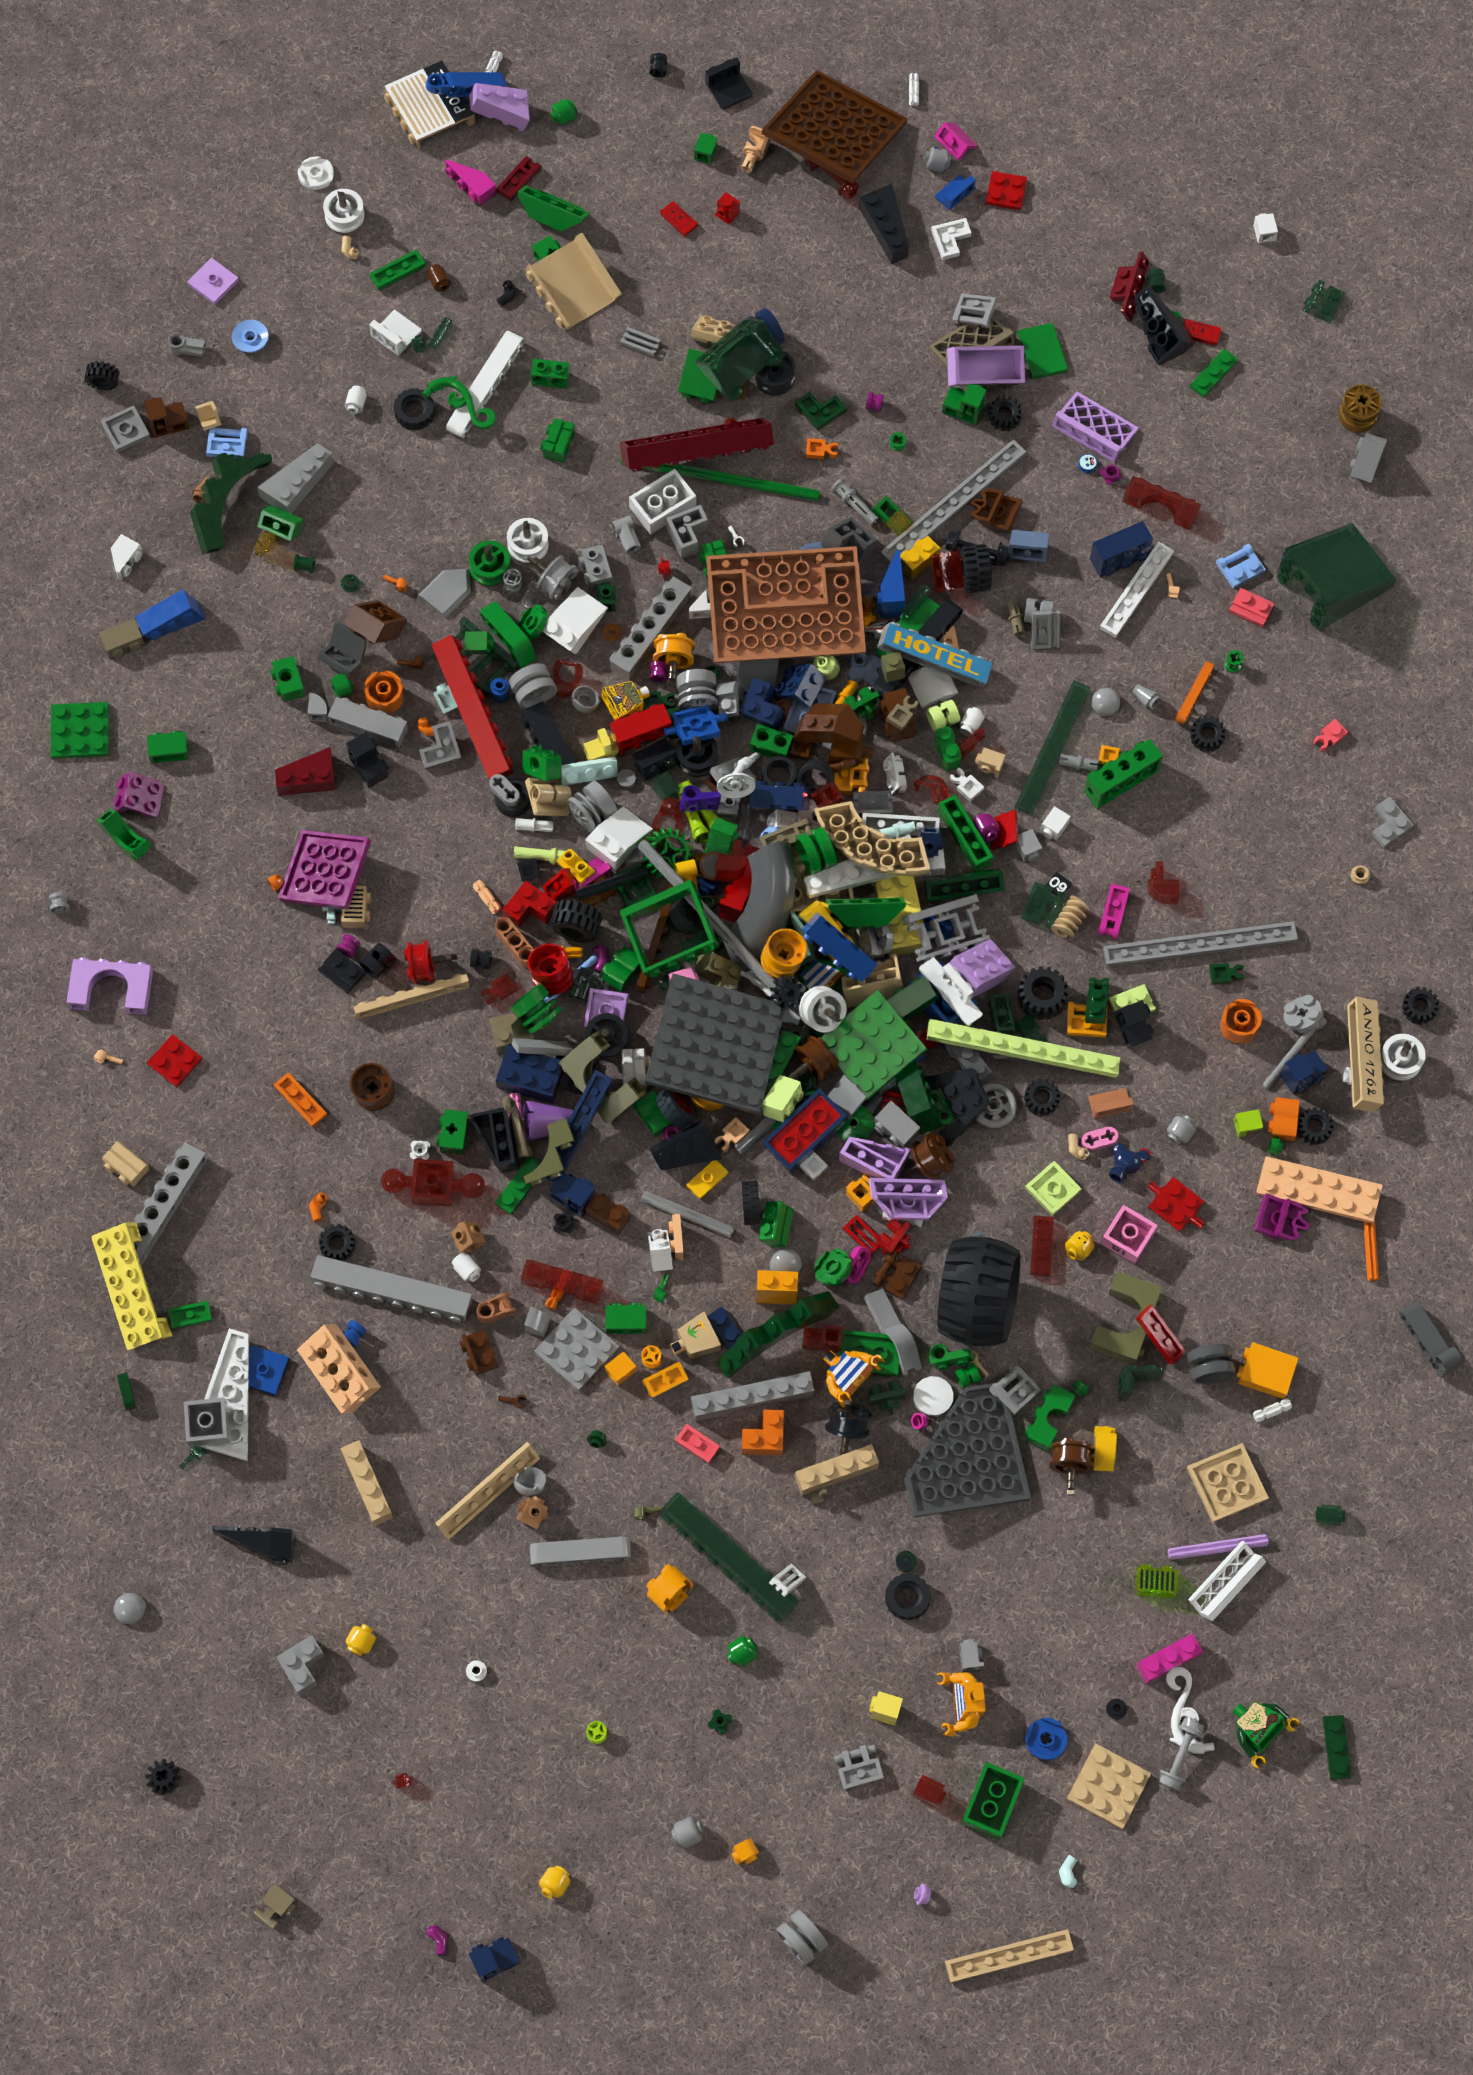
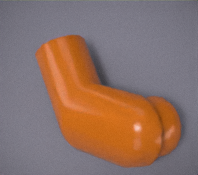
(425, 727)
(316, 1205)

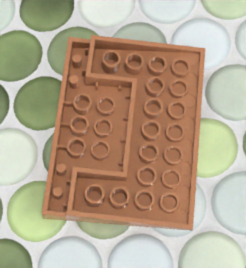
(785, 604)

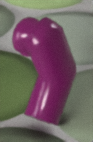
(603, 956)
(440, 1937)

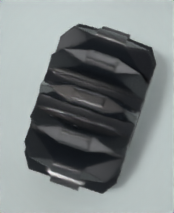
(781, 985)
(164, 1784)

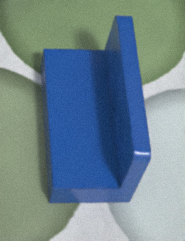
(955, 191)

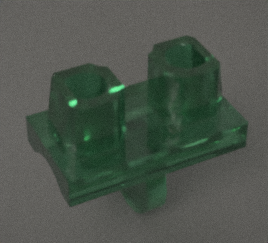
(895, 1393)

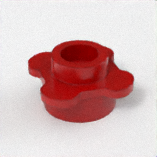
(664, 568)

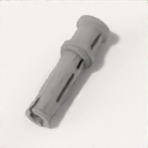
(847, 497)

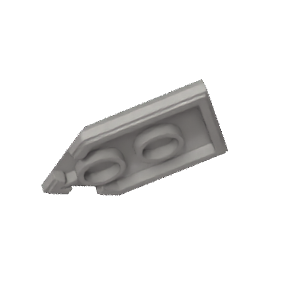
(447, 591)

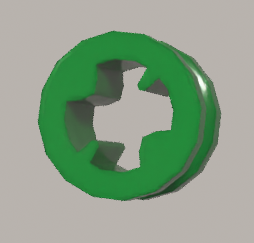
(896, 446)

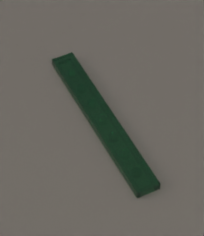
(1052, 748)

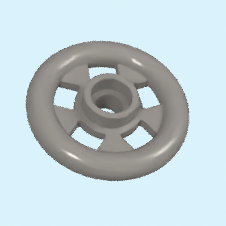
(1010, 1107)

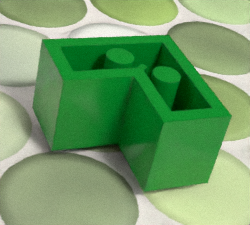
(965, 404)

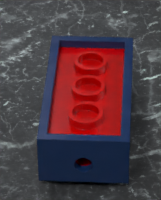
(805, 1131)

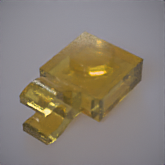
(264, 543)

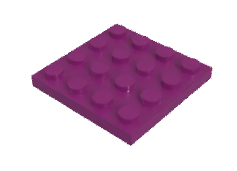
(324, 869)

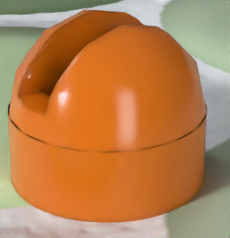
(275, 882)

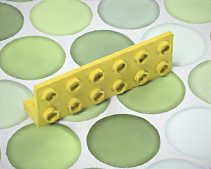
(128, 1286)

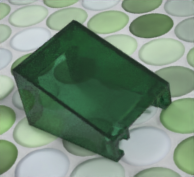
(1337, 572)

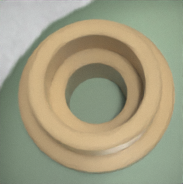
(1360, 869)

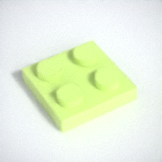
(1053, 1188)

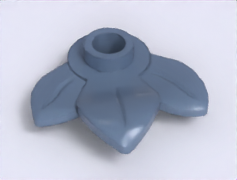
(867, 670)

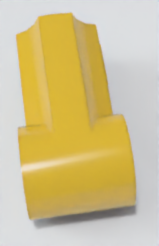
(687, 871)

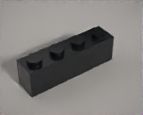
(545, 732)

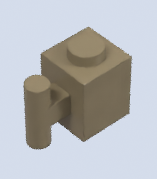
(278, 1903)

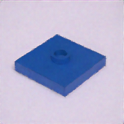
(266, 1369)

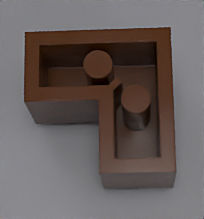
(165, 419)

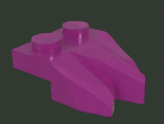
(1280, 1218)

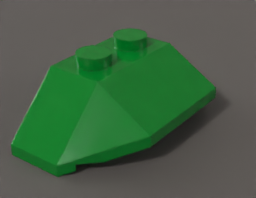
(551, 209)
(866, 911)

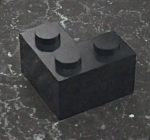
(365, 758)
(1133, 1023)

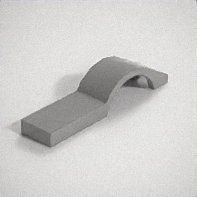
(890, 1325)

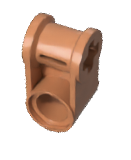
(498, 1306)

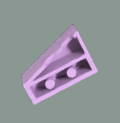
(501, 103)
(874, 1158)

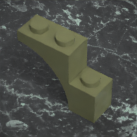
(559, 1136)

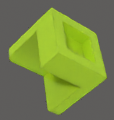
(1247, 1122)

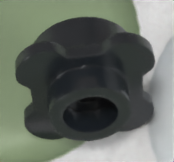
(559, 1218)

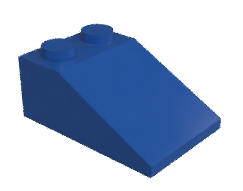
(891, 596)

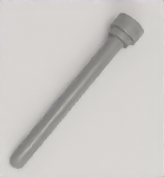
(1292, 1053)

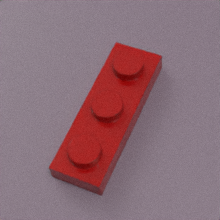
(1160, 1334)

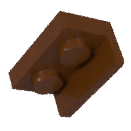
(479, 1351)

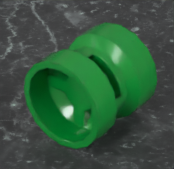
(967, 1375)

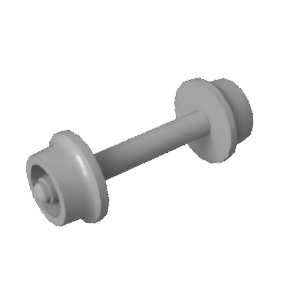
(1192, 1728)

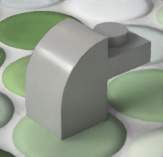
(730, 697)

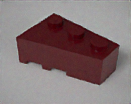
(307, 774)

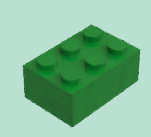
(992, 1801)

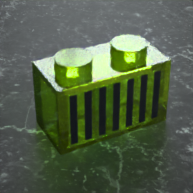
(1156, 1581)

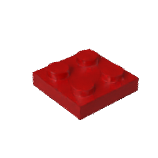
(1006, 190)
(174, 1061)

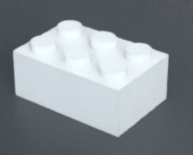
(661, 500)

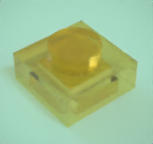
(899, 522)

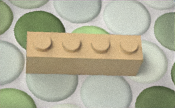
(836, 1470)
(366, 1483)

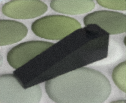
(1164, 331)
(273, 1543)

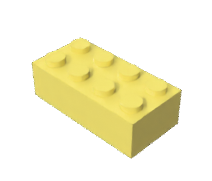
(901, 886)

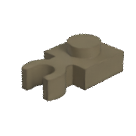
(901, 715)

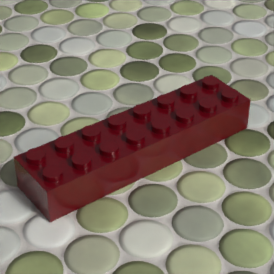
(696, 444)

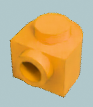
(745, 1852)

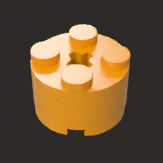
(669, 1588)

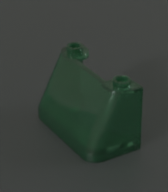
(740, 356)

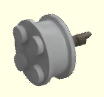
(555, 576)

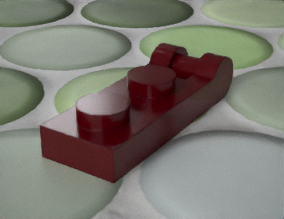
(518, 178)

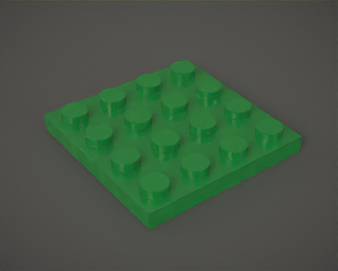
(873, 1044)

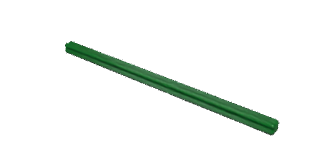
(738, 480)

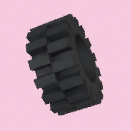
(101, 375)
(1004, 404)
(1214, 725)
(1424, 995)
(1047, 1087)
(1323, 1118)
(333, 1231)

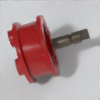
(422, 961)

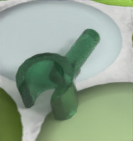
(196, 1452)

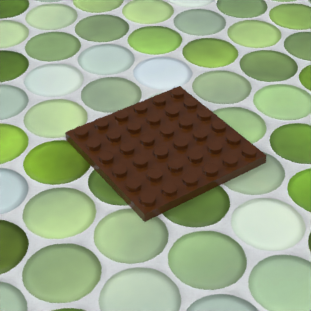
(834, 126)

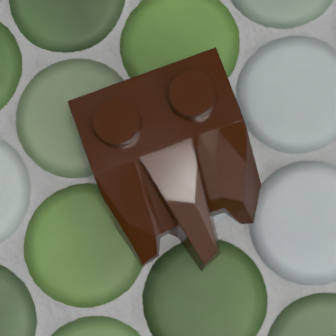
(996, 510)

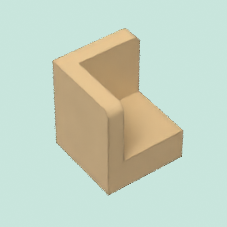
(208, 415)

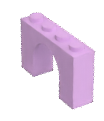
(87, 972)

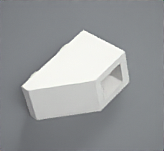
(125, 554)
(660, 1250)

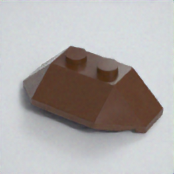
(829, 725)

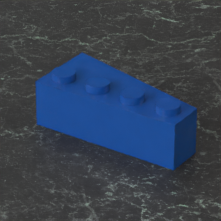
(839, 947)

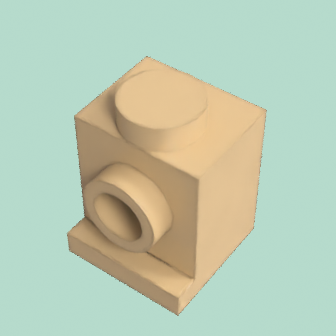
(990, 761)

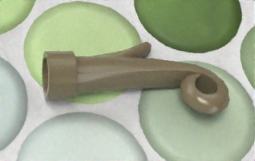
(523, 1149)

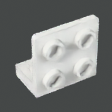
(394, 332)

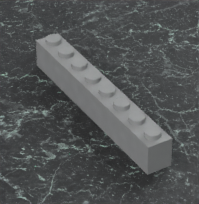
(391, 1288)

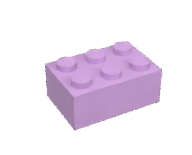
(983, 966)

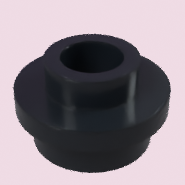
(1116, 1715)

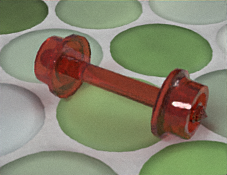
(846, 189)

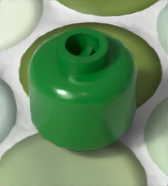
(563, 112)
(742, 1651)

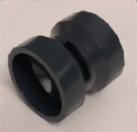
(658, 65)
(485, 958)

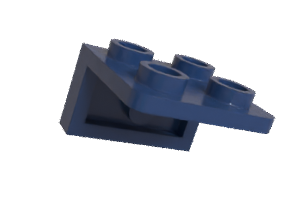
(801, 683)

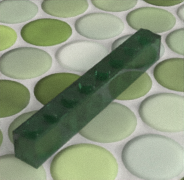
(728, 1556)

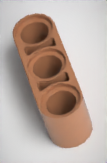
(511, 935)

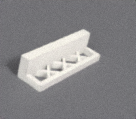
(1229, 1585)

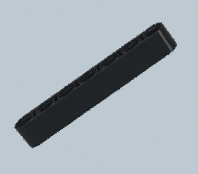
(935, 626)

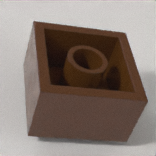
(888, 703)

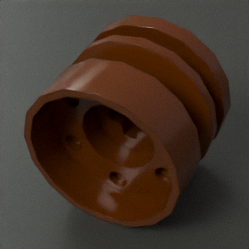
(364, 1080)

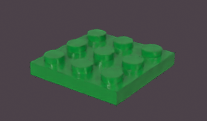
(79, 730)

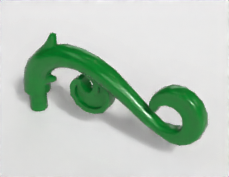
(466, 398)

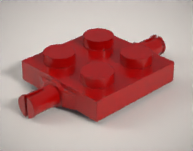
(1176, 1204)

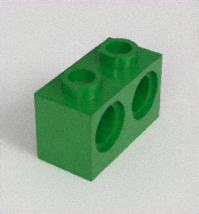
(550, 373)
(769, 747)

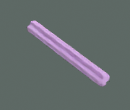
(1216, 1547)

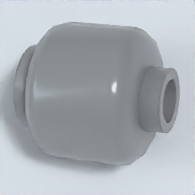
(937, 159)
(1181, 1129)
(687, 1832)

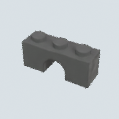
(968, 1059)

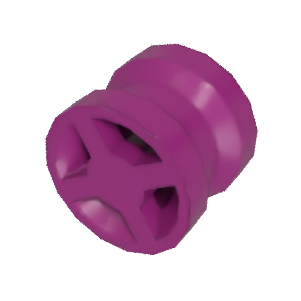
(874, 401)
(659, 671)
(348, 945)

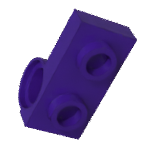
(694, 801)

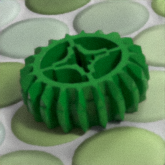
(684, 849)

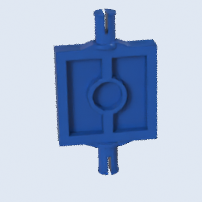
(695, 722)

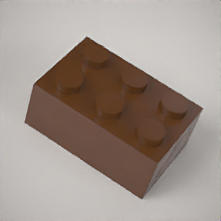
(375, 621)

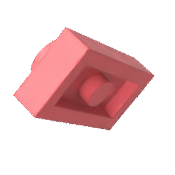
(697, 1443)

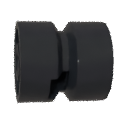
(378, 960)

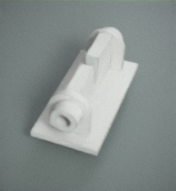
(893, 766)

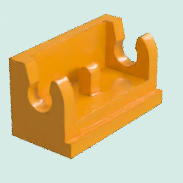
(665, 1379)

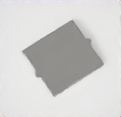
(847, 1096)

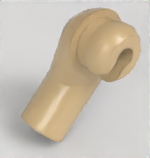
(347, 250)
(1077, 1151)

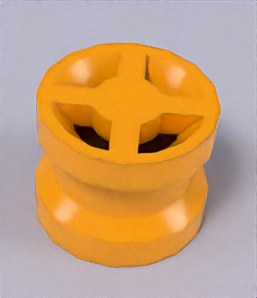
(649, 1353)

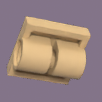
(709, 329)
(548, 797)

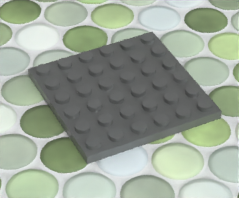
(715, 1044)

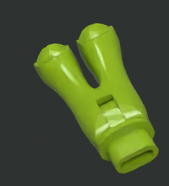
(698, 829)

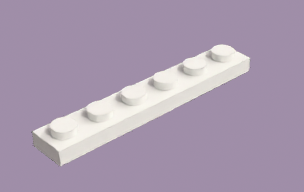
(1136, 589)

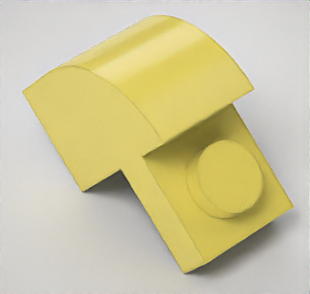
(602, 747)

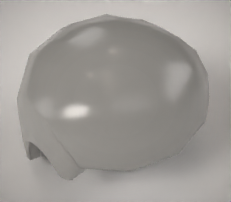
(582, 696)
(1105, 702)
(785, 1261)
(530, 1481)
(129, 1608)

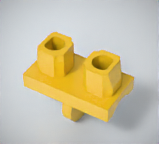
(578, 867)

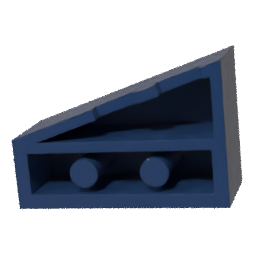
(780, 796)

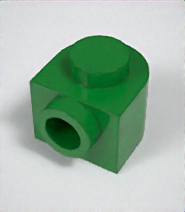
(341, 686)

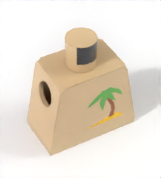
(696, 1338)

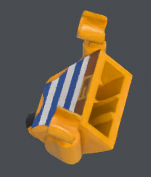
(849, 1372)
(968, 1701)

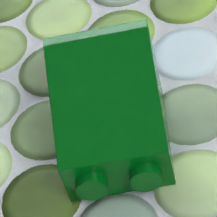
(694, 381)

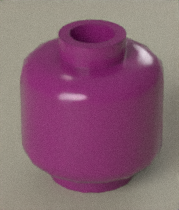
(986, 826)

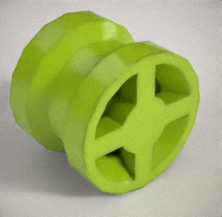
(597, 1728)

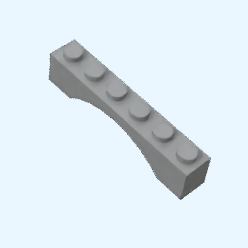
(774, 1390)

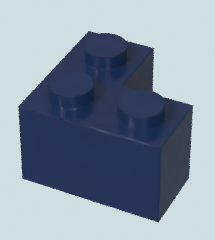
(757, 705)
(1303, 1071)
(573, 1193)
(493, 1959)

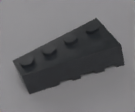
(884, 219)

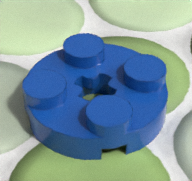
(1035, 1744)

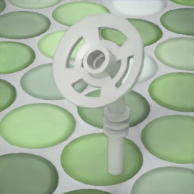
(738, 779)

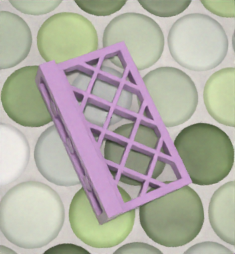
(1087, 435)

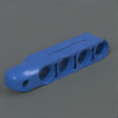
(461, 83)

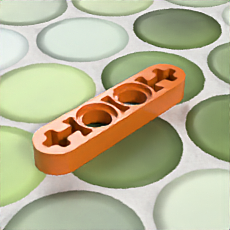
(1194, 693)

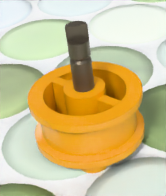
(675, 651)

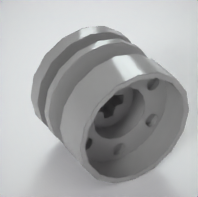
(697, 689)
(591, 805)

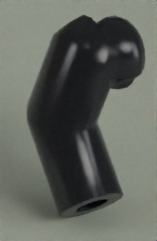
(509, 293)

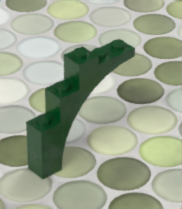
(208, 517)
(776, 1328)

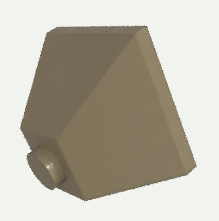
(506, 1028)

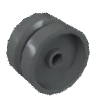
(1211, 1363)

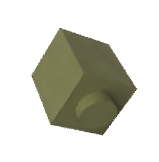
(892, 666)

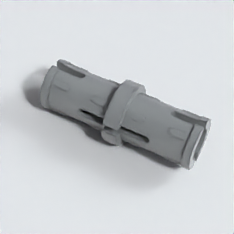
(1078, 762)

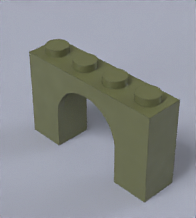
(579, 1067)
(1127, 1345)

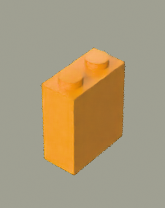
(777, 1287)
(1267, 1370)

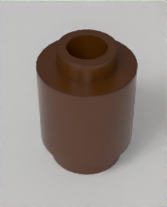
(438, 278)

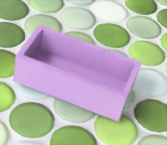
(986, 365)

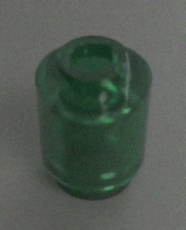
(1330, 1515)

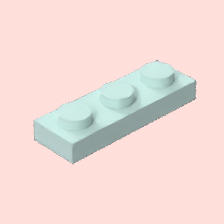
(588, 771)

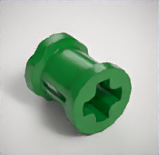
(1236, 666)

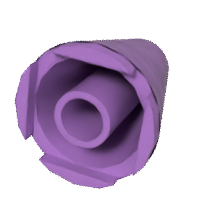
(539, 1115)

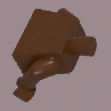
(847, 755)

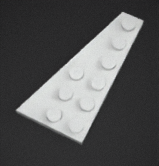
(232, 1383)

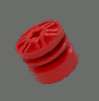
(551, 967)

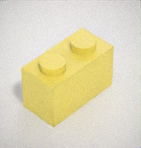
(885, 1708)

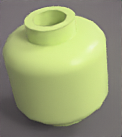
(828, 666)

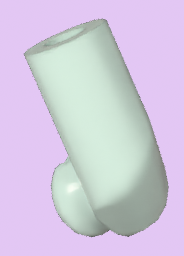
(1066, 1872)

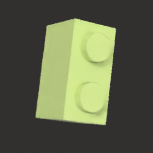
(782, 1098)

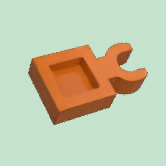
(817, 449)

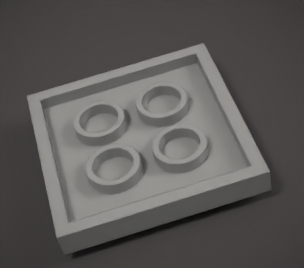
(576, 1349)

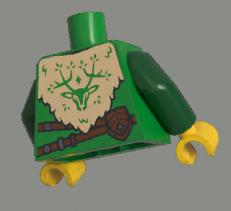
(1260, 1726)

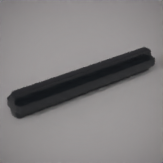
(611, 883)

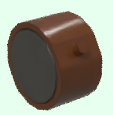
(706, 867)

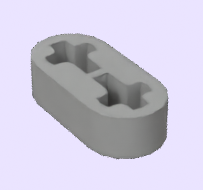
(507, 787)

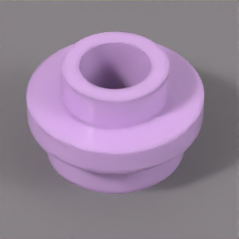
(922, 1894)

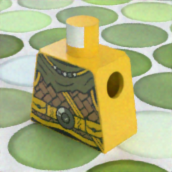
(624, 699)

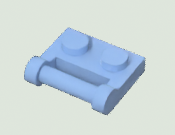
(226, 445)
(1244, 571)

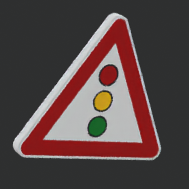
(877, 627)

